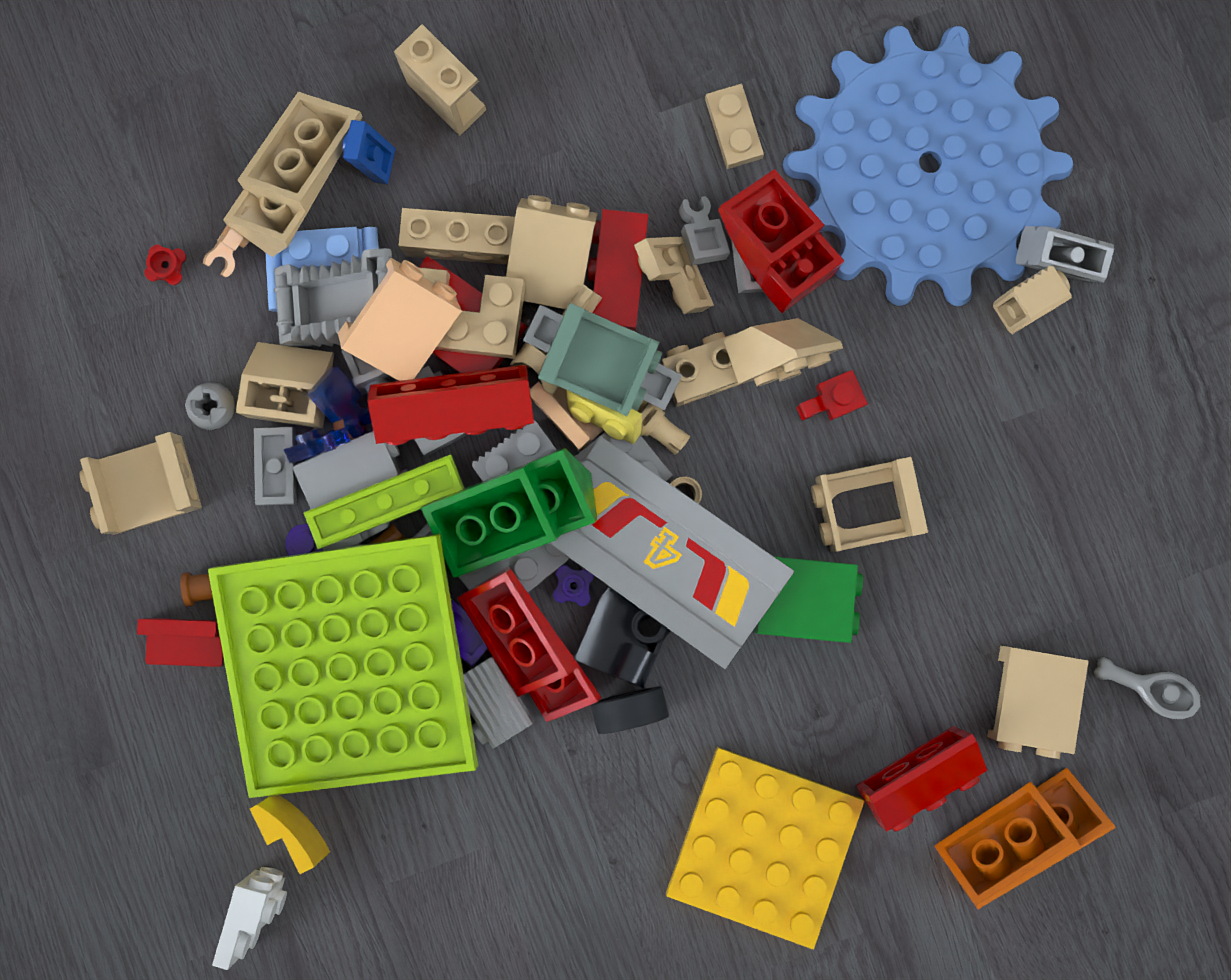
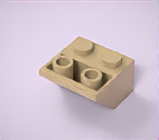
(778, 350)
(278, 383)

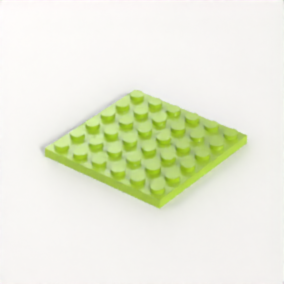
(344, 667)

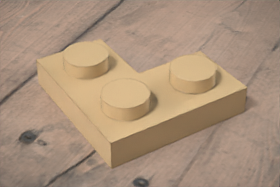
(668, 259)

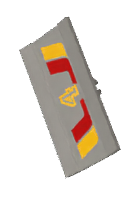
(673, 556)

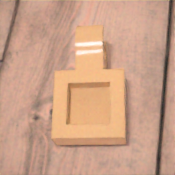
(226, 244)

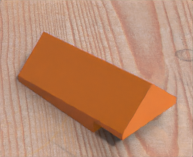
(1023, 837)

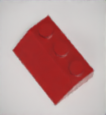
(923, 778)

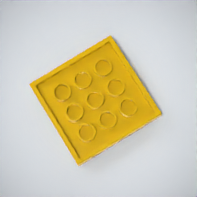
(765, 847)

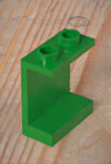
(815, 602)

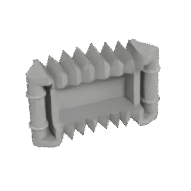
(319, 301)

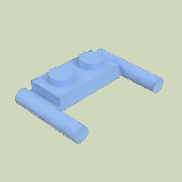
(319, 248)

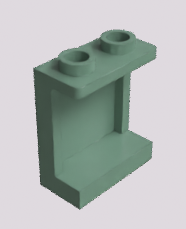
(600, 360)

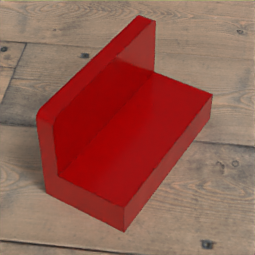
(181, 642)

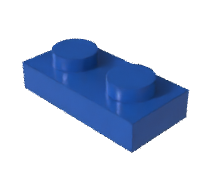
(368, 151)

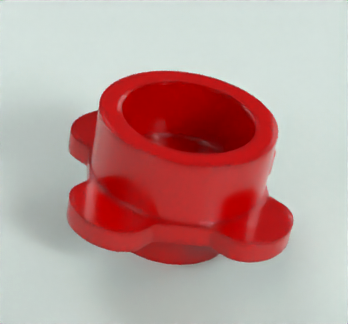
(159, 255)

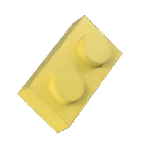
(614, 424)

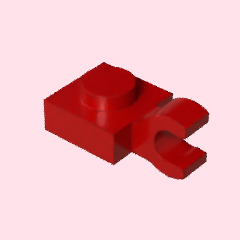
(836, 397)

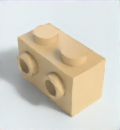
(703, 369)

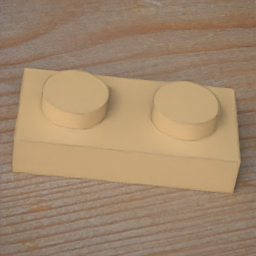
(734, 126)

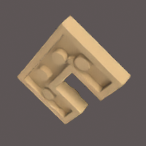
(495, 327)

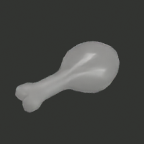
(1161, 691)

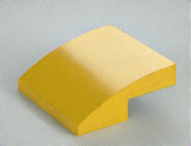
(281, 819)

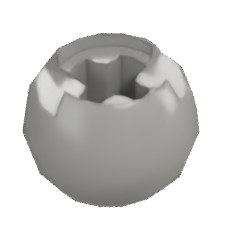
(218, 416)

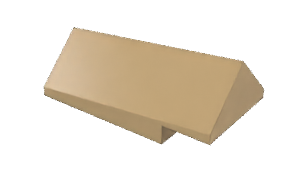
(289, 171)

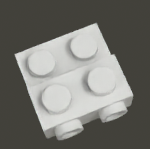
(251, 907)

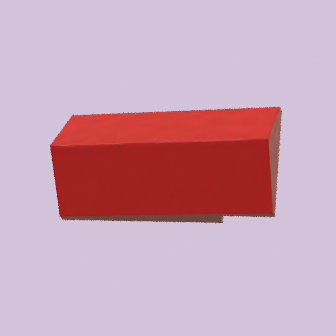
(527, 646)

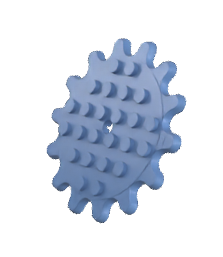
(919, 221)

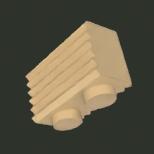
(1032, 298)

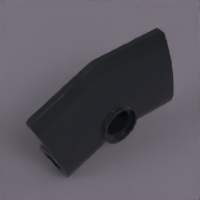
(615, 641)

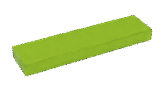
(383, 502)

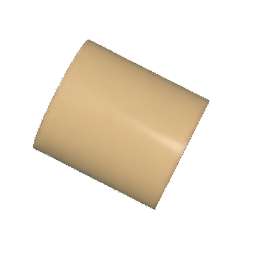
(692, 484)

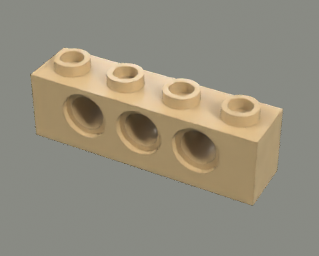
(456, 236)

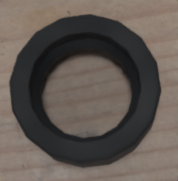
(630, 710)

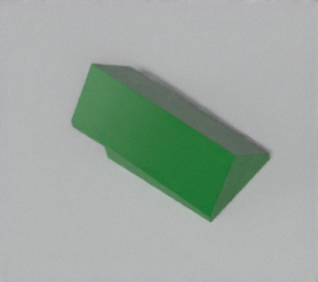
(513, 512)

